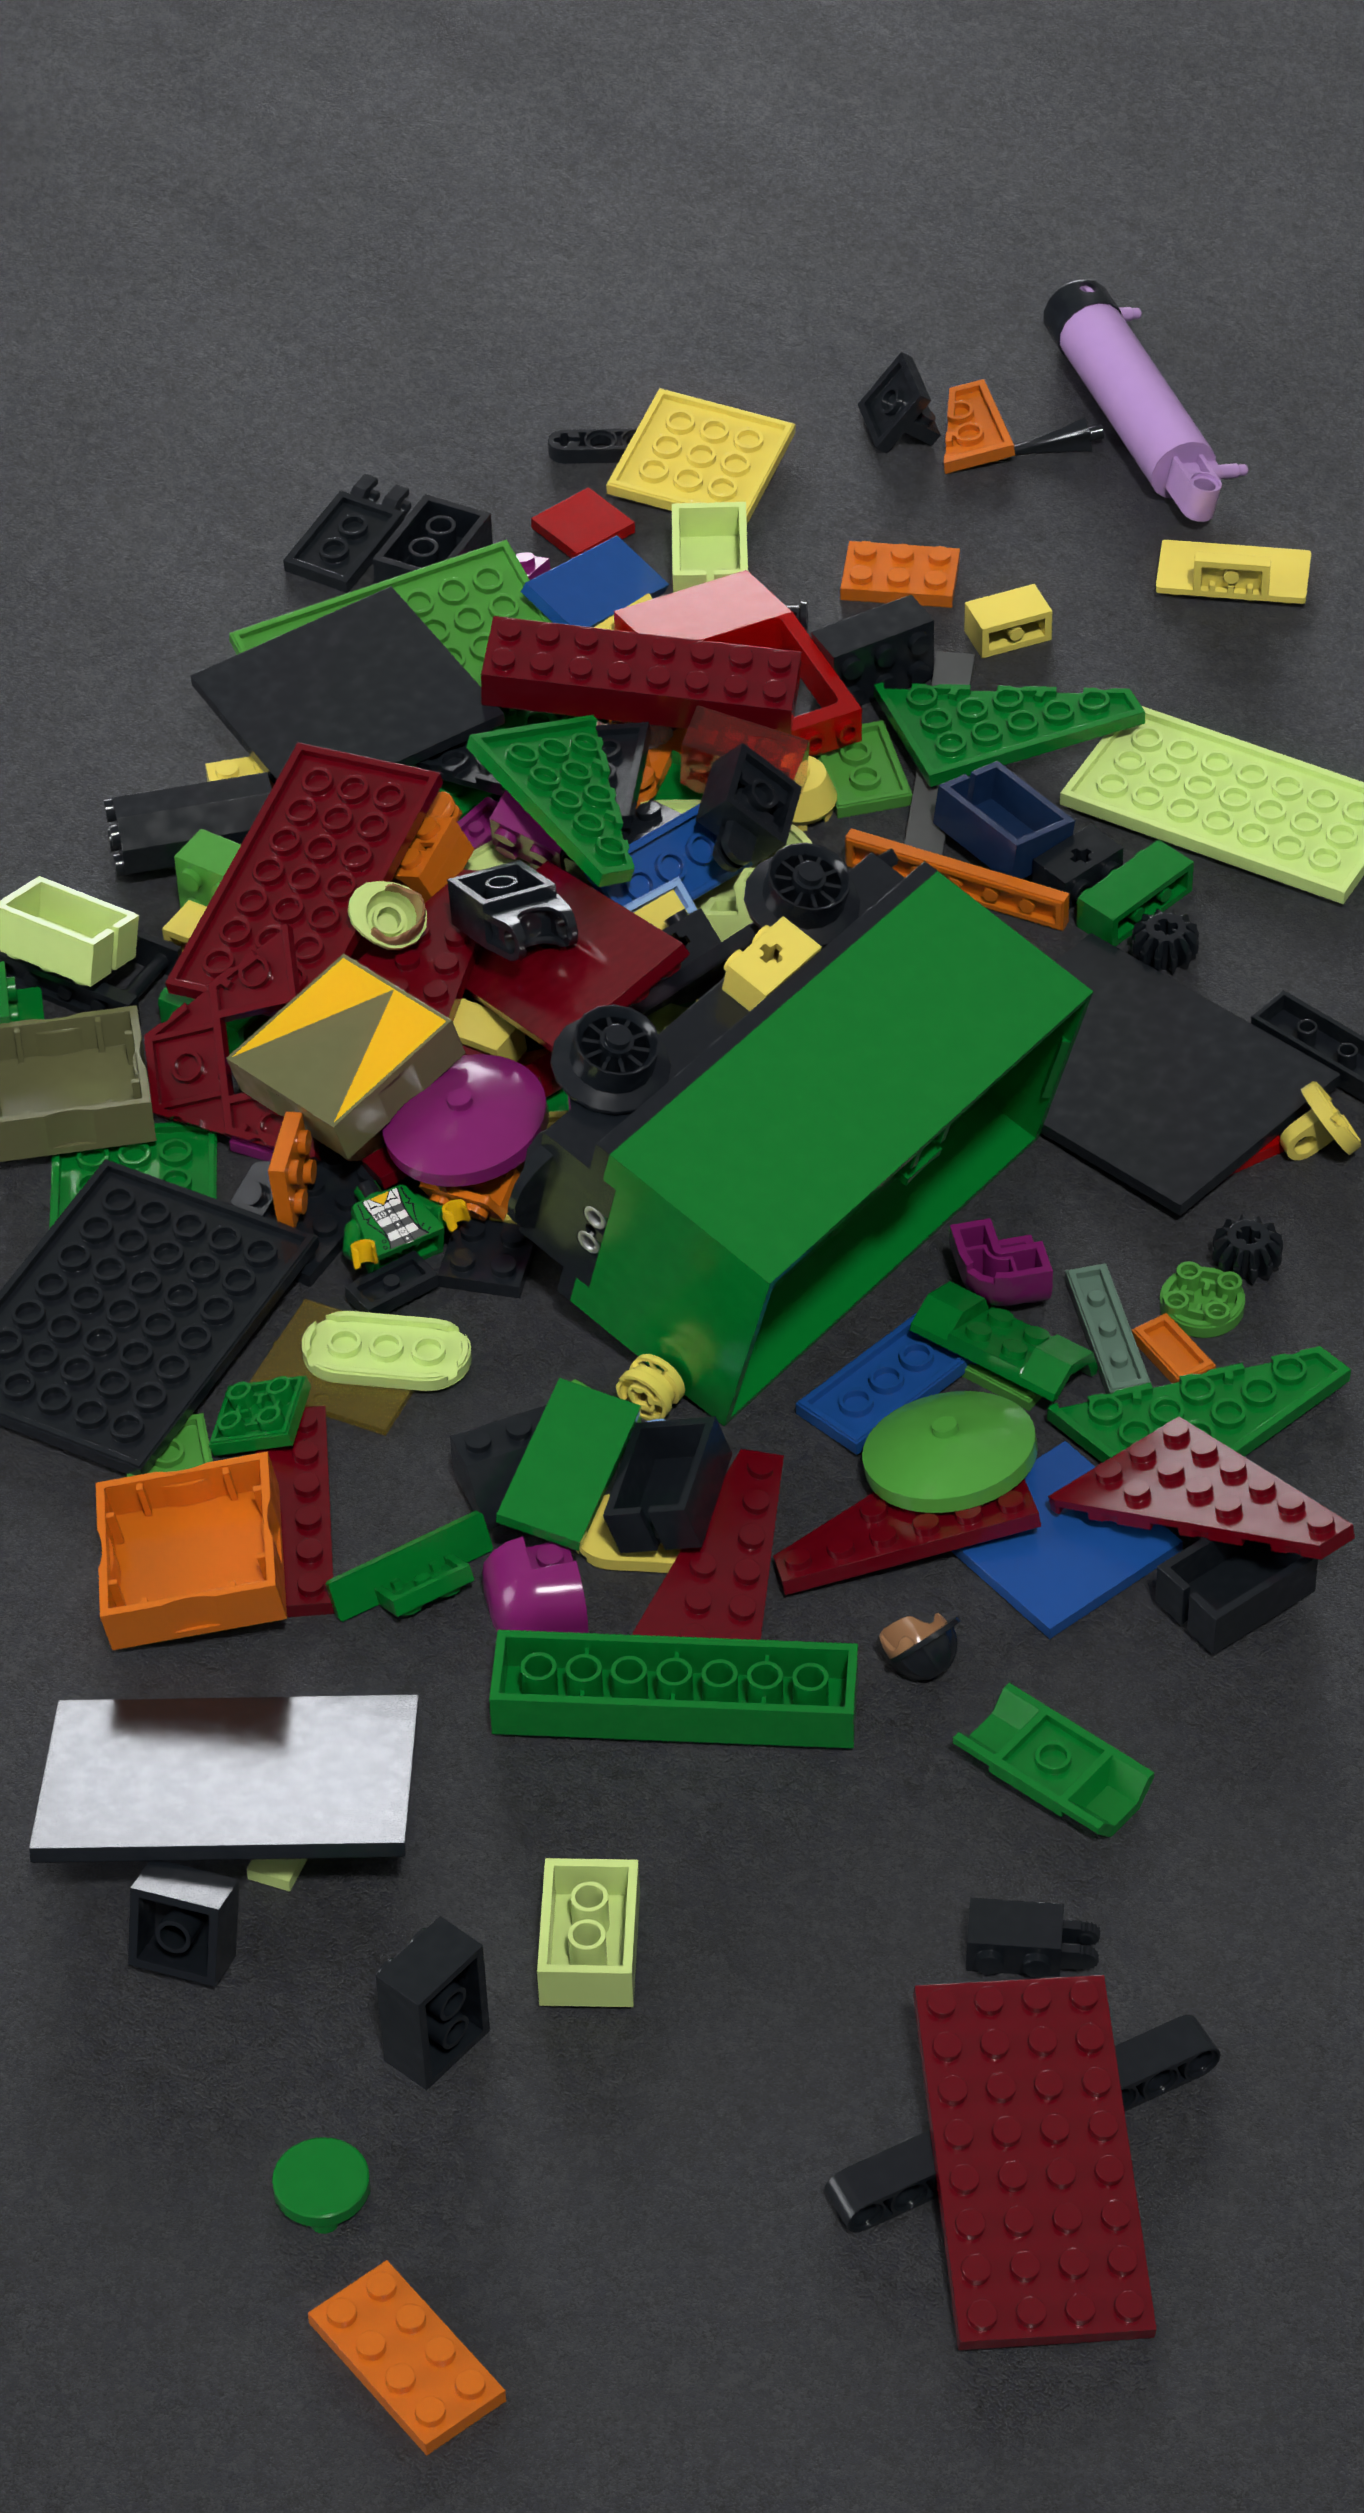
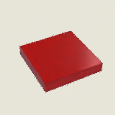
(582, 523)

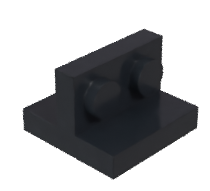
(899, 406)

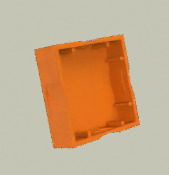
(190, 1551)

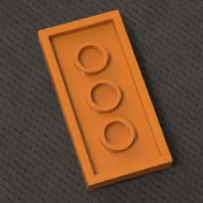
(407, 2357)

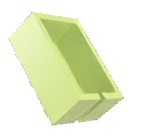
(707, 542)
(66, 931)

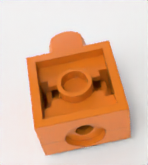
(436, 851)

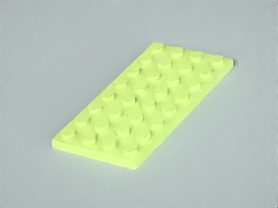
(1227, 802)

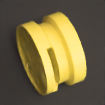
(651, 1387)

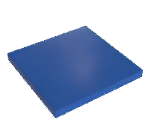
(1069, 1561)

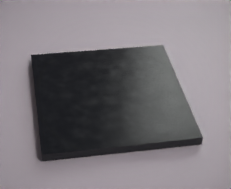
(349, 683)
(709, 965)

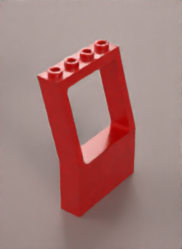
(747, 613)

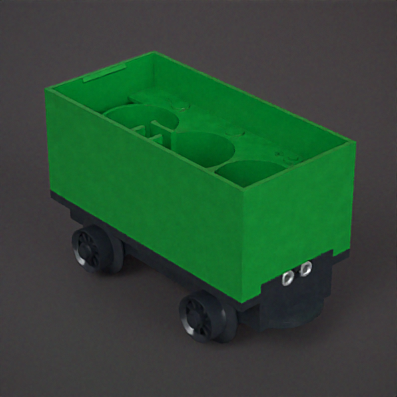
(785, 1158)

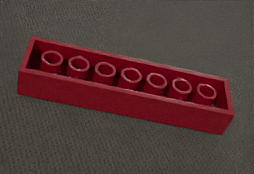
(635, 675)

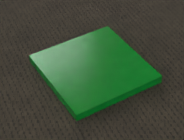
(178, 1156)

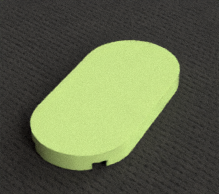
(386, 1351)

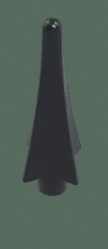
(1072, 437)

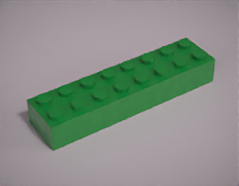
(674, 1688)

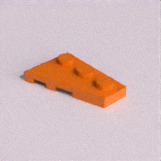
(974, 428)

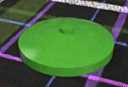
(950, 1451)

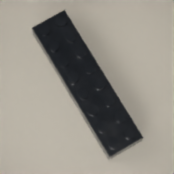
(1317, 1037)

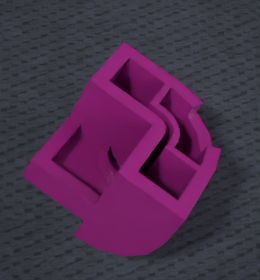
(1001, 1270)
(534, 1588)

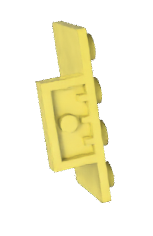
(1233, 571)

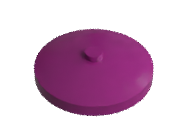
(469, 1123)

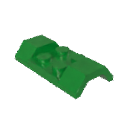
(1000, 1341)
(1058, 1763)

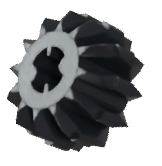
(1165, 941)
(1247, 1248)

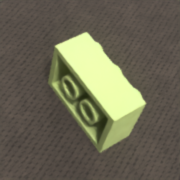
(588, 1932)

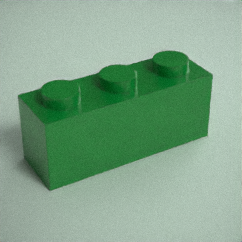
(1147, 882)

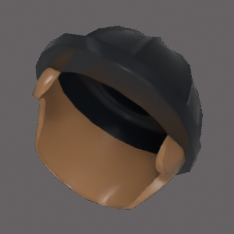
(919, 1647)

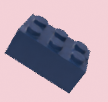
(1000, 819)

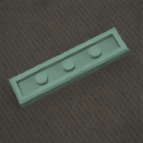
(1106, 1327)

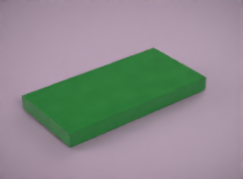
(568, 1464)

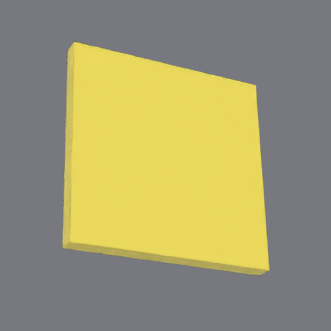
(699, 454)

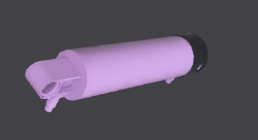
(1136, 397)

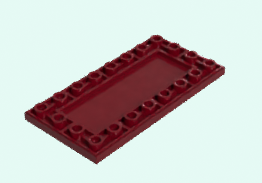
(556, 985)

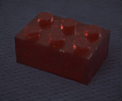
(716, 733)

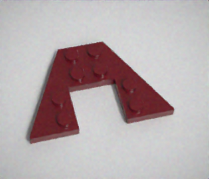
(190, 1050)

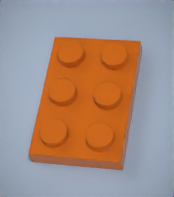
(898, 570)

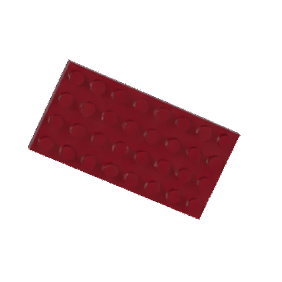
(313, 843)
(1033, 2163)

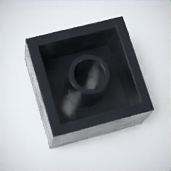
(183, 1922)

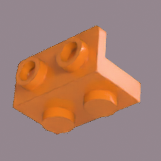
(482, 1199)

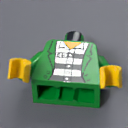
(395, 1224)

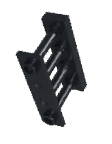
(152, 952)

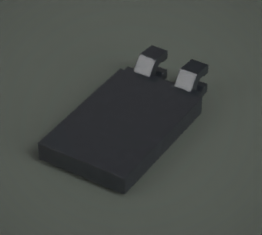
(348, 535)

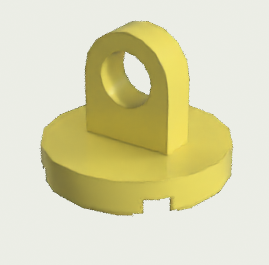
(1319, 1126)

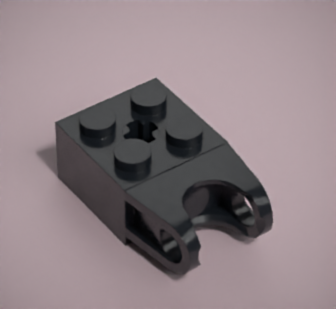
(511, 910)

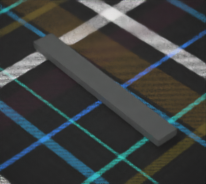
(921, 831)

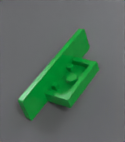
(413, 1572)

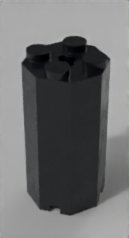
(159, 823)

